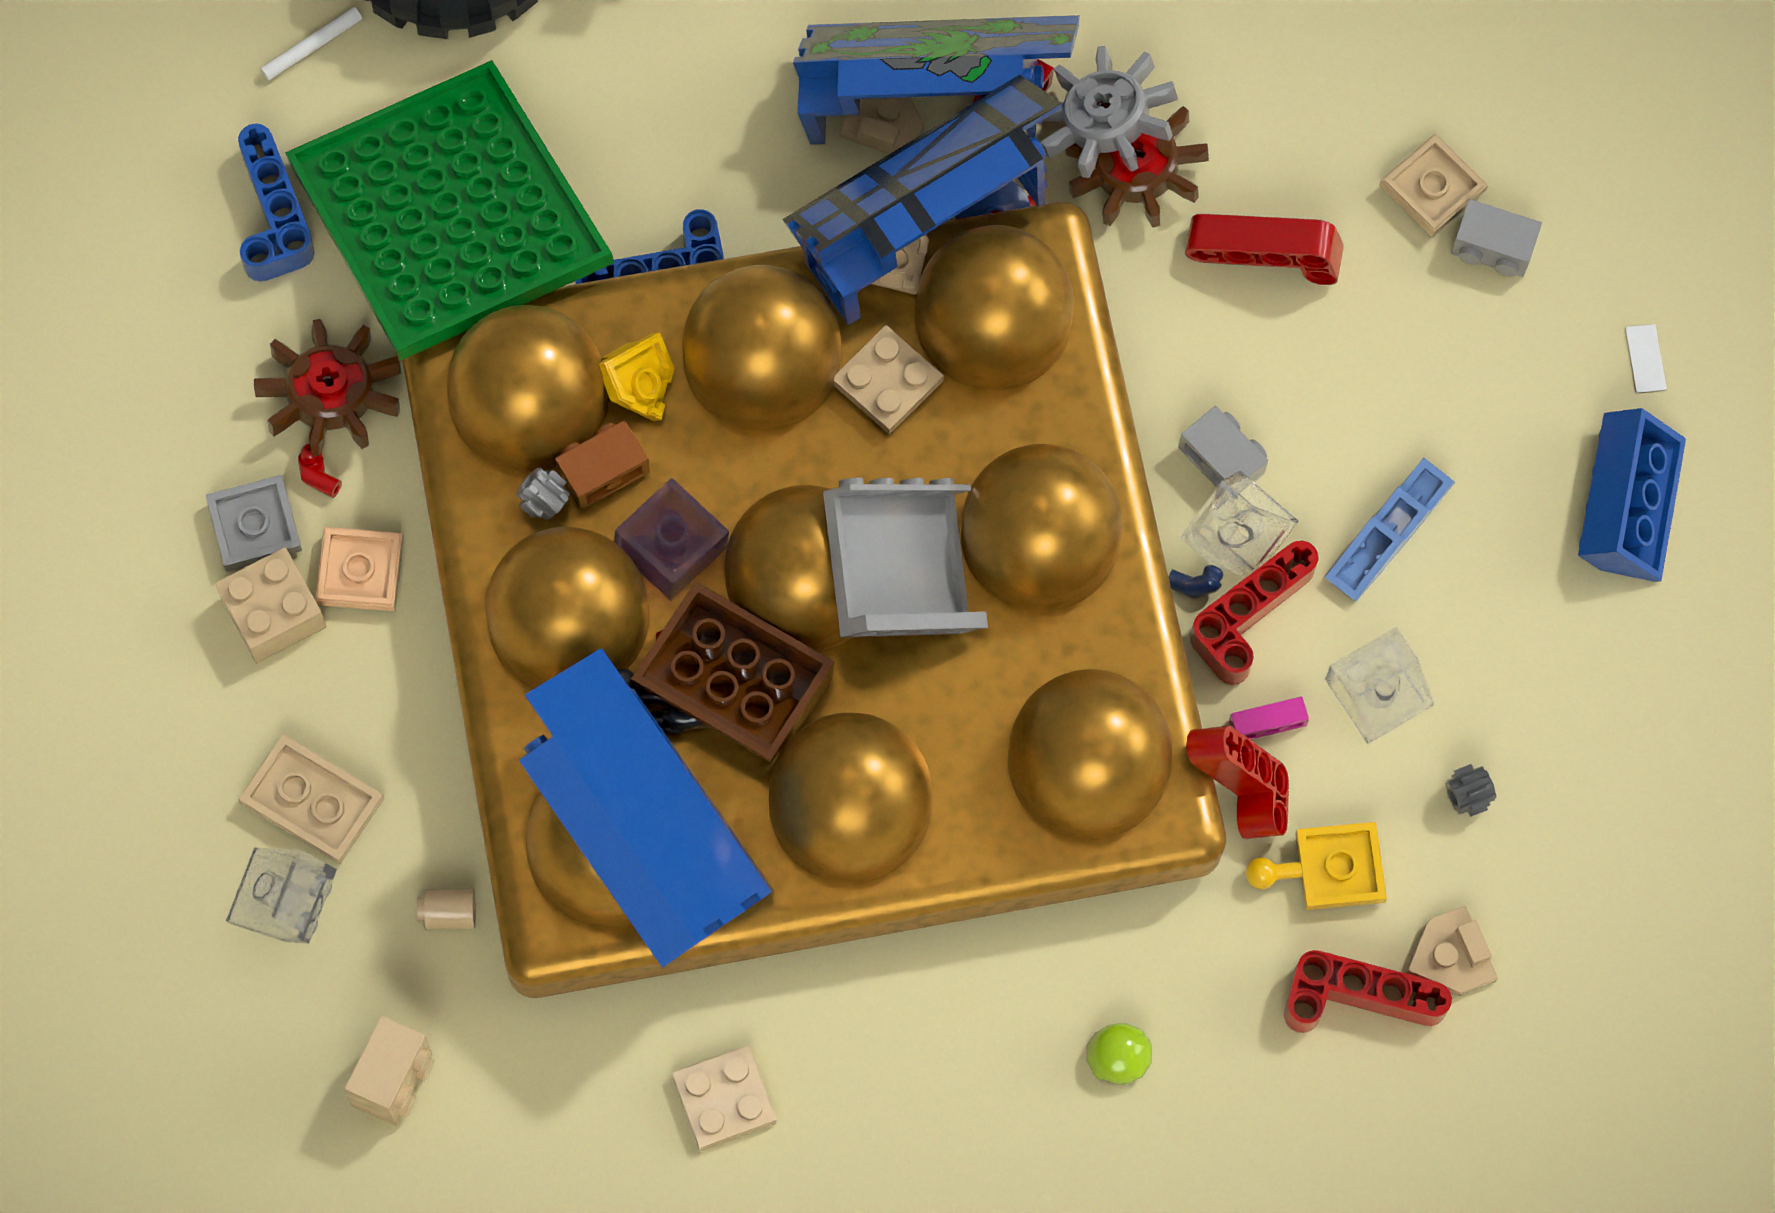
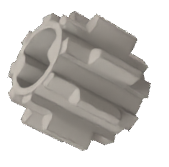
(542, 493)

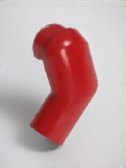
(313, 473)

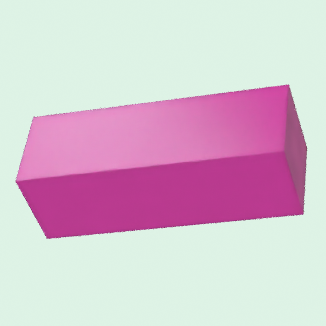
(1270, 718)

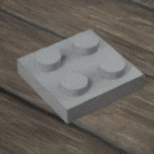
(253, 521)

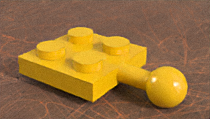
(1335, 864)

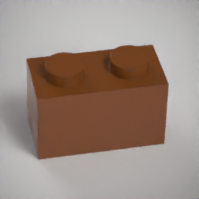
(602, 464)

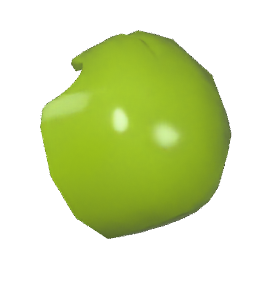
(1119, 1053)

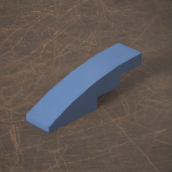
(1389, 529)

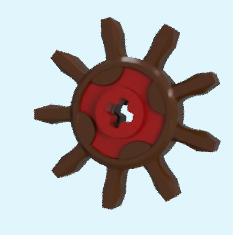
(1155, 173)
(328, 387)

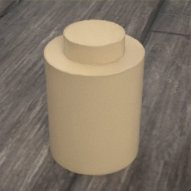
(447, 908)

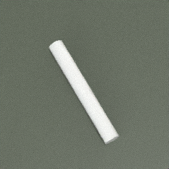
(311, 43)

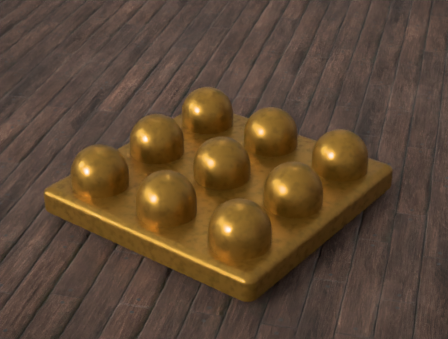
(933, 765)

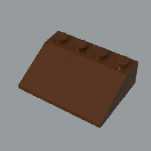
(734, 672)

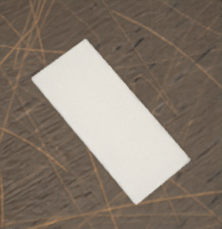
(1646, 358)

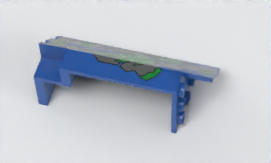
(921, 60)

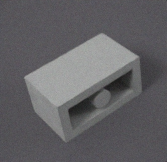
(1496, 238)
(1221, 448)

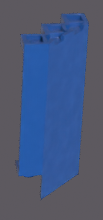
(637, 810)

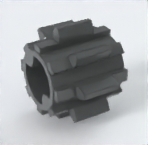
(1470, 790)

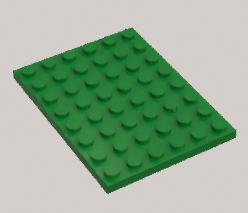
(448, 209)

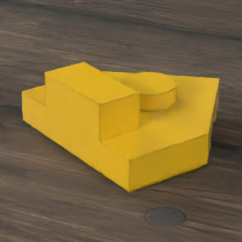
(639, 375)

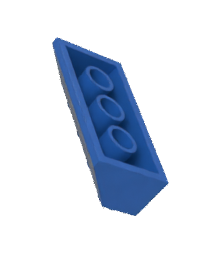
(1632, 495)

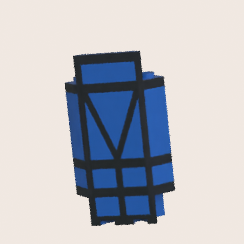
(863, 222)

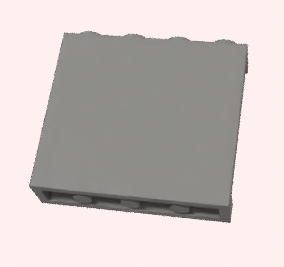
(898, 558)

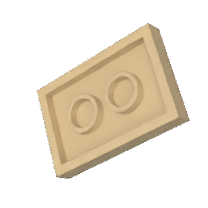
(311, 799)

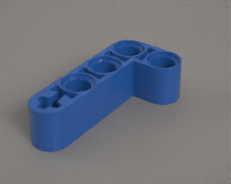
(272, 198)
(695, 251)

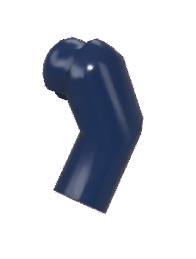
(1199, 585)

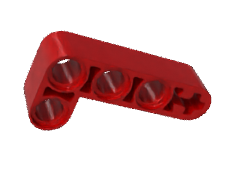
(1268, 242)
(1258, 604)
(1249, 773)
(1368, 998)

